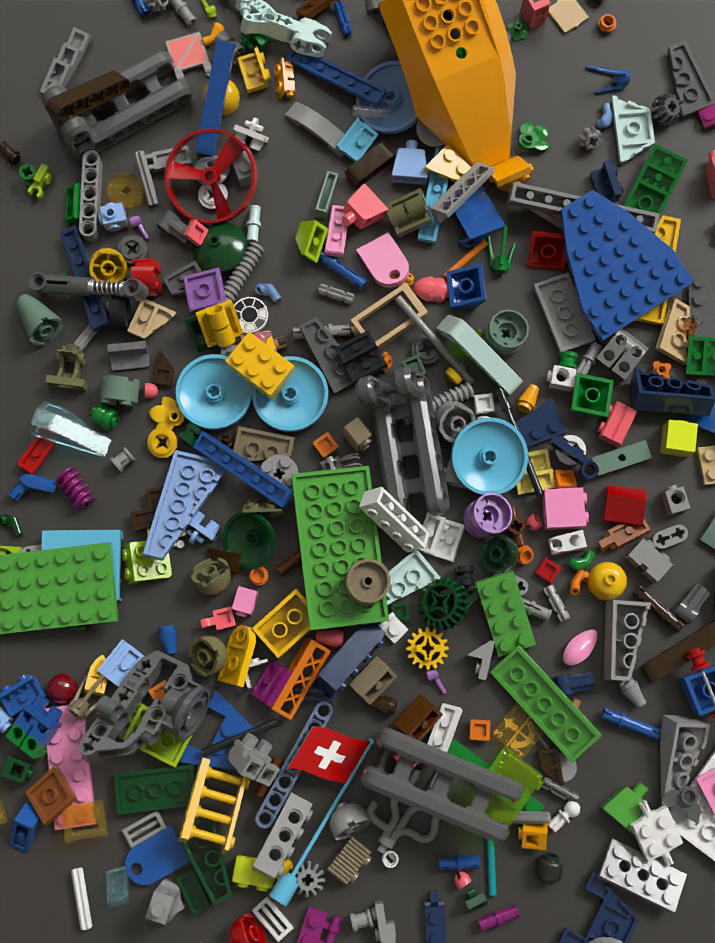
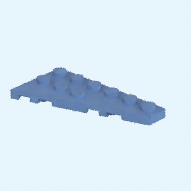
(185, 490)

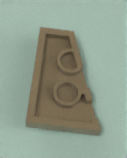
(261, 445)

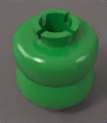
(104, 416)

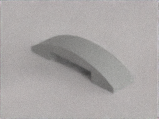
(317, 125)

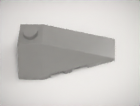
(679, 748)

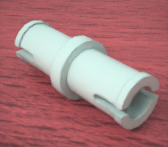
(253, 224)

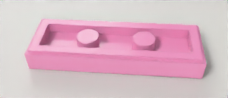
(336, 233)

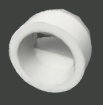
(393, 856)

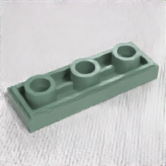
(631, 454)

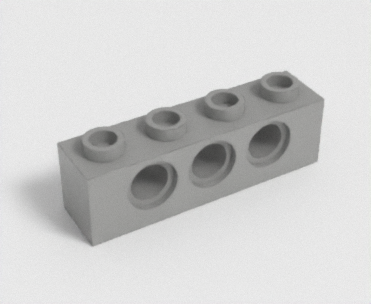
(294, 806)

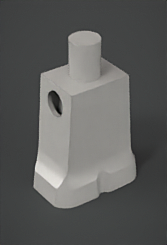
(165, 906)

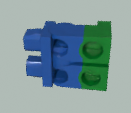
(35, 727)

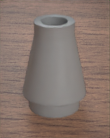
(632, 691)

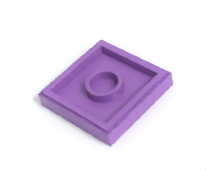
(204, 289)

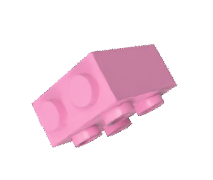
(564, 508)

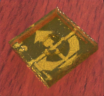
(518, 731)

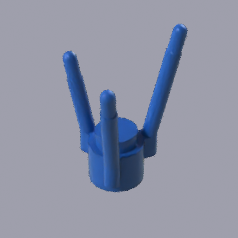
(620, 77)

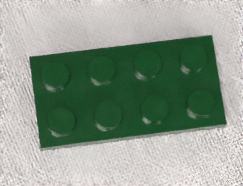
(153, 789)

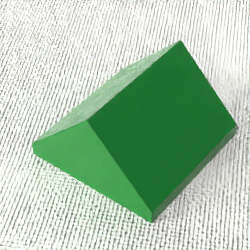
(591, 396)

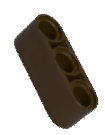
(370, 164)

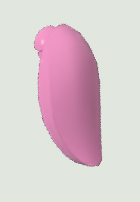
(580, 647)

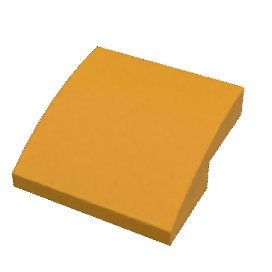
(509, 170)

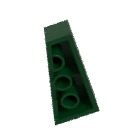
(208, 862)

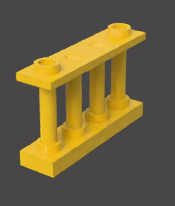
(194, 810)

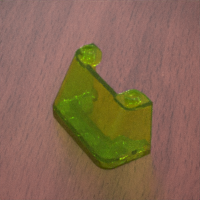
(514, 768)

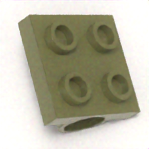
(409, 213)

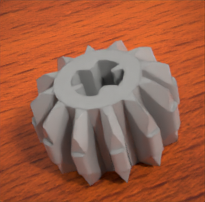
(313, 883)

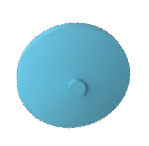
(212, 393)
(298, 402)
(489, 456)

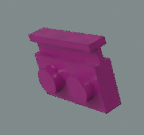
(271, 683)

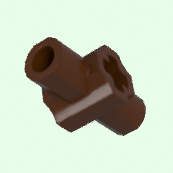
(518, 536)

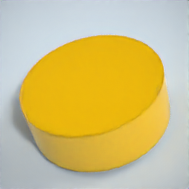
(453, 376)

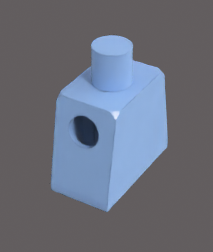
(410, 165)

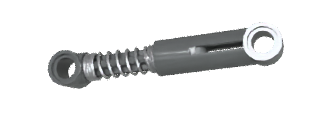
(87, 286)

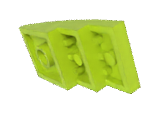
(169, 747)

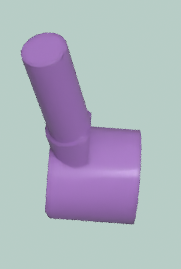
(136, 221)
(432, 674)

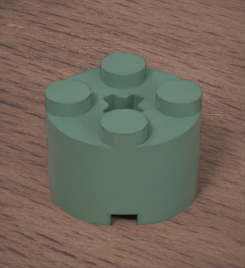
(120, 390)

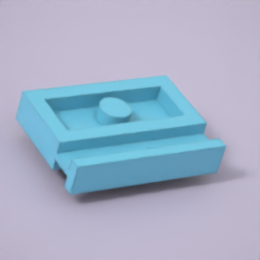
(357, 140)

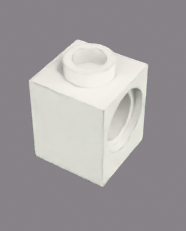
(569, 375)

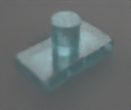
(117, 887)

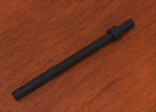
(506, 407)

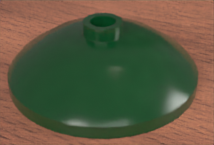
(224, 253)
(239, 537)

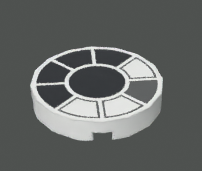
(251, 314)

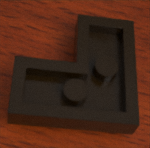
(143, 518)

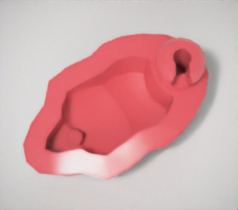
(432, 289)

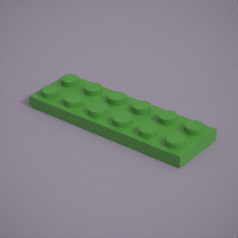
(546, 703)

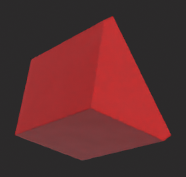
(546, 250)
(625, 505)

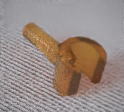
(692, 327)

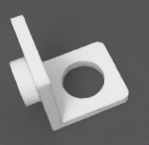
(254, 662)

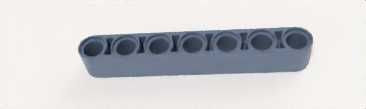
(292, 774)

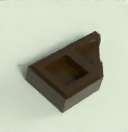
(163, 371)
(231, 557)
(550, 763)

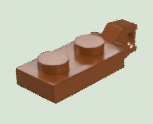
(622, 535)

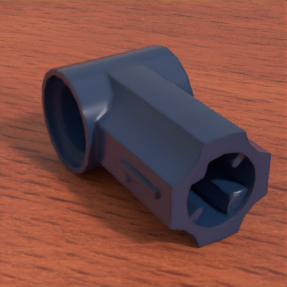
(573, 683)

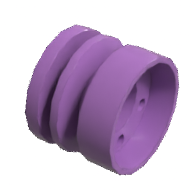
(497, 514)

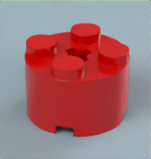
(147, 272)

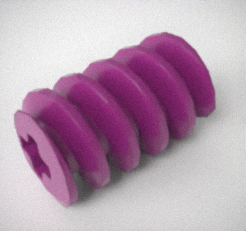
(74, 489)

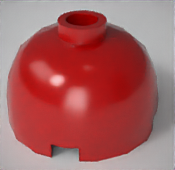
(246, 931)

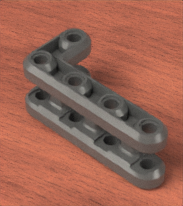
(86, 133)
(392, 450)
(435, 800)

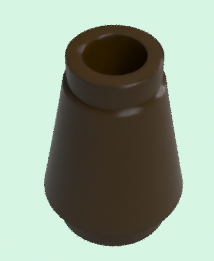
(384, 705)

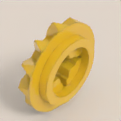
(153, 442)

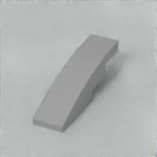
(67, 60)

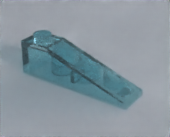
(64, 427)

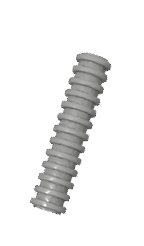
(242, 271)
(458, 394)

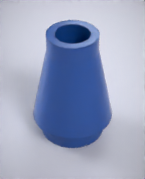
(168, 638)

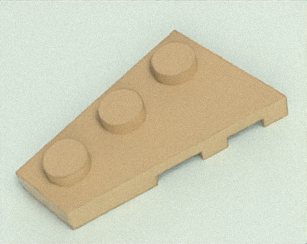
(673, 334)

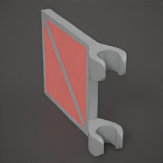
(188, 54)

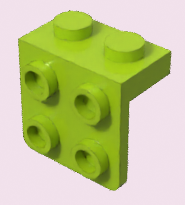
(143, 568)

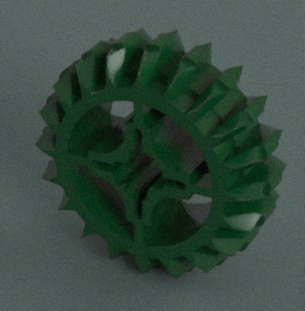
(450, 603)

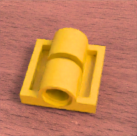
(219, 324)

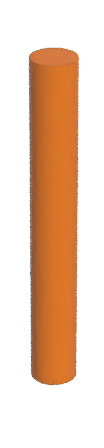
(471, 254)

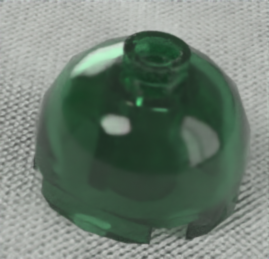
(499, 554)

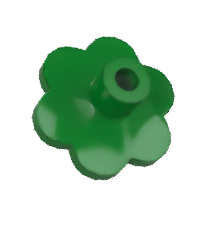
(517, 30)

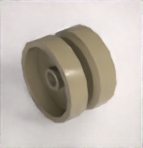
(375, 573)

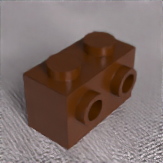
(417, 718)

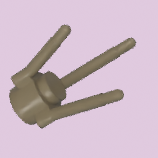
(80, 707)

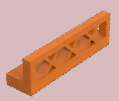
(296, 667)

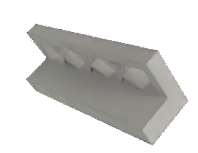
(461, 191)

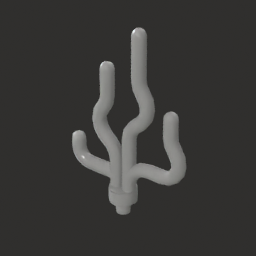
(396, 829)

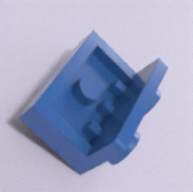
(23, 692)

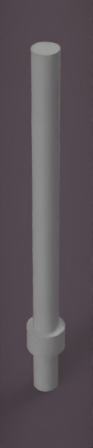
(458, 367)

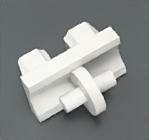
(258, 139)

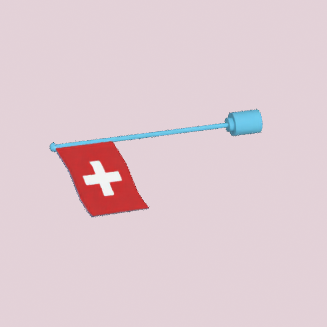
(333, 759)

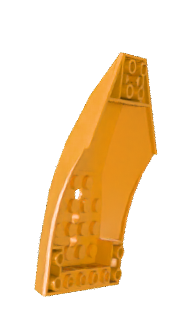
(456, 98)

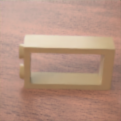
(412, 301)

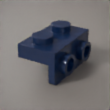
(606, 182)

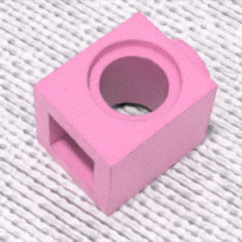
(244, 601)

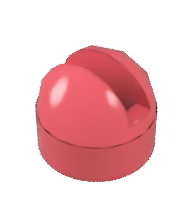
(150, 390)
(534, 522)
(461, 881)

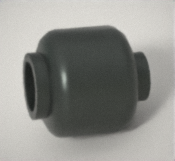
(549, 868)

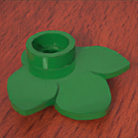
(533, 137)

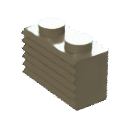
(357, 435)
(373, 680)
(349, 861)

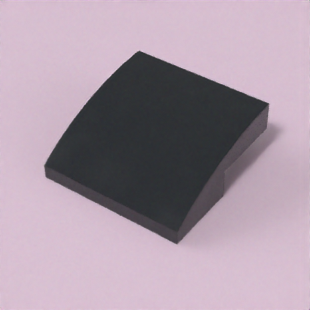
(361, 356)

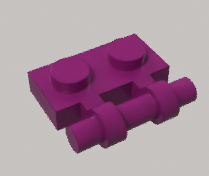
(313, 925)

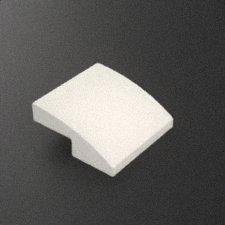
(443, 537)

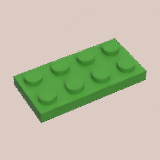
(505, 612)

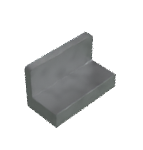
(129, 355)

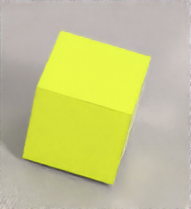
(678, 438)

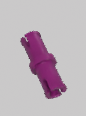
(499, 917)

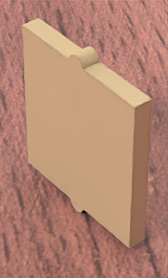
(567, 14)

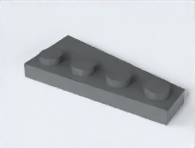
(323, 349)

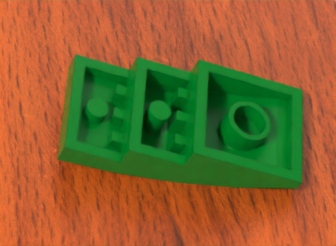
(656, 180)

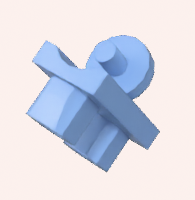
(209, 531)

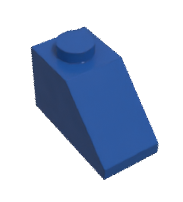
(25, 828)

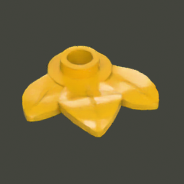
(164, 414)

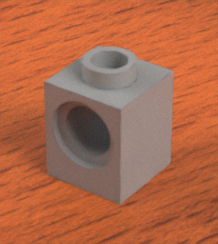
(672, 508)

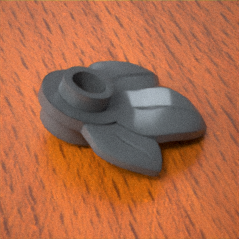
(680, 807)

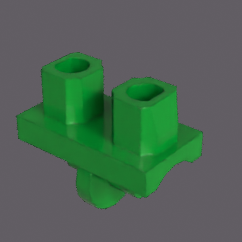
(255, 40)

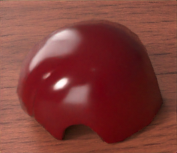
(62, 688)

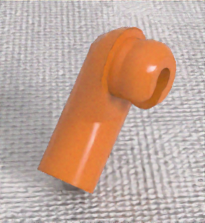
(581, 575)

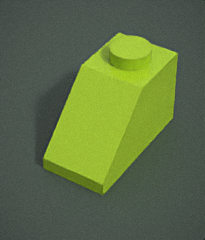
(311, 239)

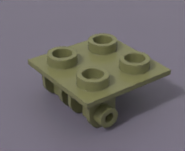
(266, 506)

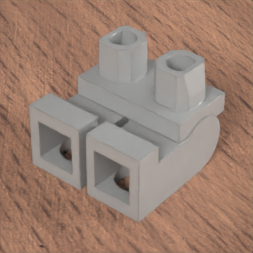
(629, 347)
(253, 761)

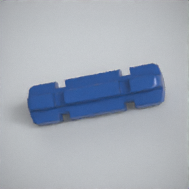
(343, 18)

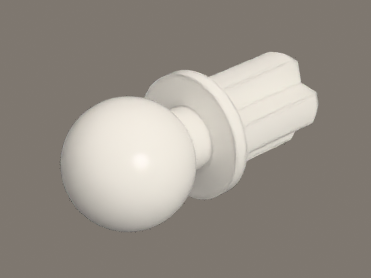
(571, 809)

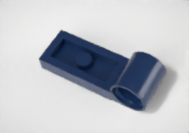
(576, 454)

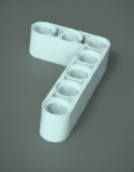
(480, 352)

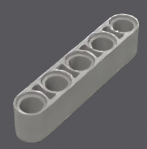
(88, 188)

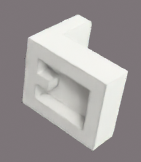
(393, 628)

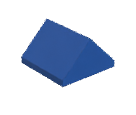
(466, 287)

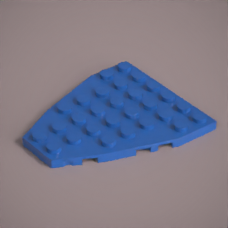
(617, 263)

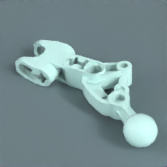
(266, 21)

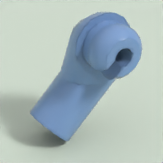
(607, 116)
(268, 290)

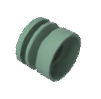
(508, 323)

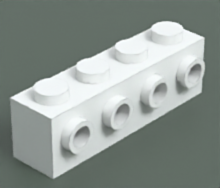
(394, 519)

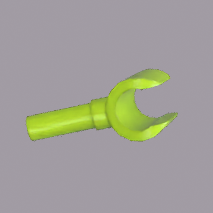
(210, 10)

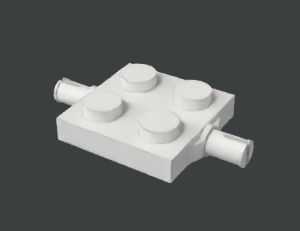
(656, 833)

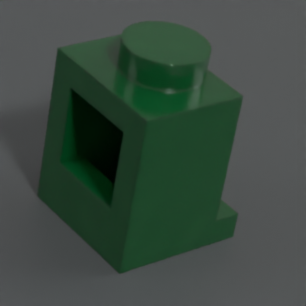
(11, 767)

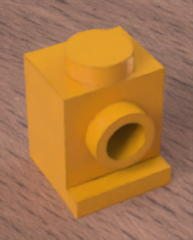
(533, 836)

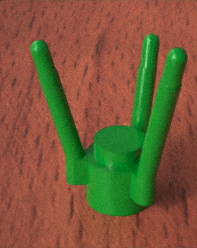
(500, 264)

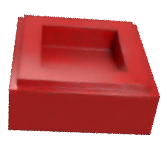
(548, 570)

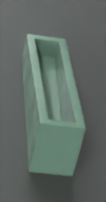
(326, 195)

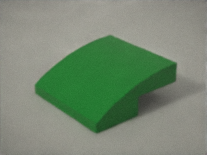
(701, 356)

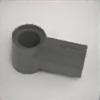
(172, 225)
(688, 607)

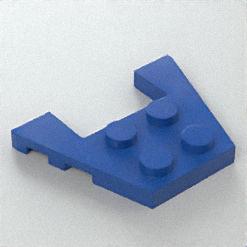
(232, 725)

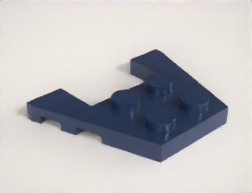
(610, 920)

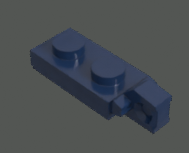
(435, 919)

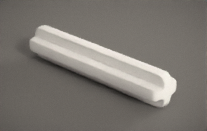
(81, 898)

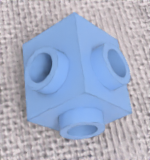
(113, 216)

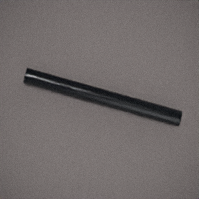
(230, 741)

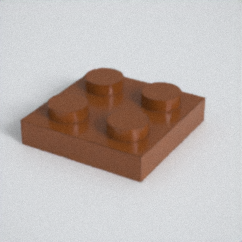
(51, 795)

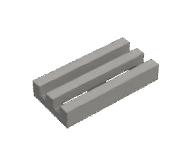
(159, 820)

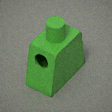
(624, 805)

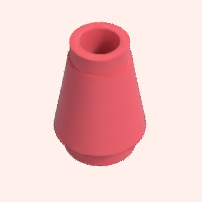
(331, 637)

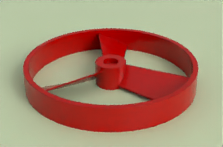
(230, 152)

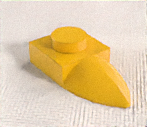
(93, 676)

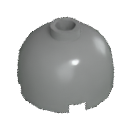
(347, 820)

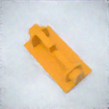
(284, 71)

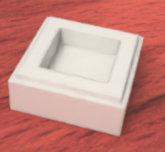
(484, 404)

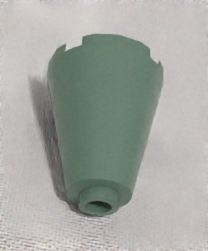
(38, 320)

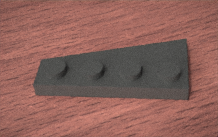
(688, 80)
(701, 305)

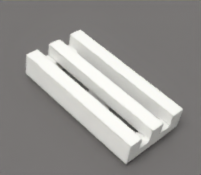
(283, 932)

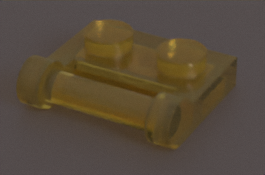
(83, 814)

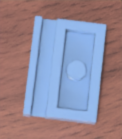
(120, 662)

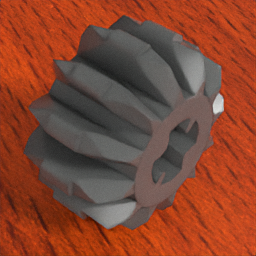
(666, 109)

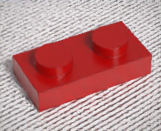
(36, 454)

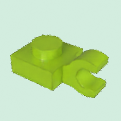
(40, 179)

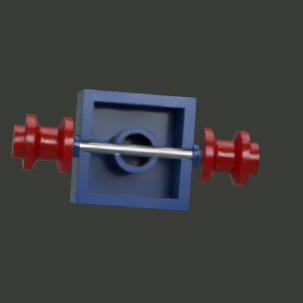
(699, 684)

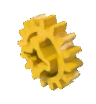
(436, 648)

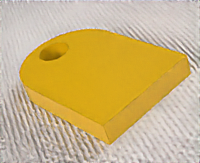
(239, 652)

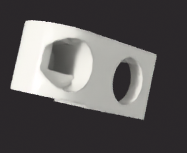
(567, 543)

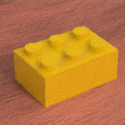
(260, 366)
(284, 624)

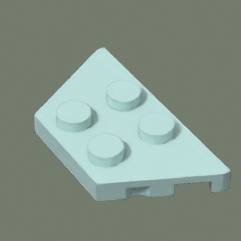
(632, 128)

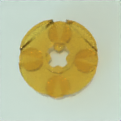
(129, 180)

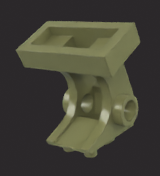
(65, 355)

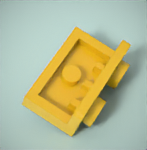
(253, 71)

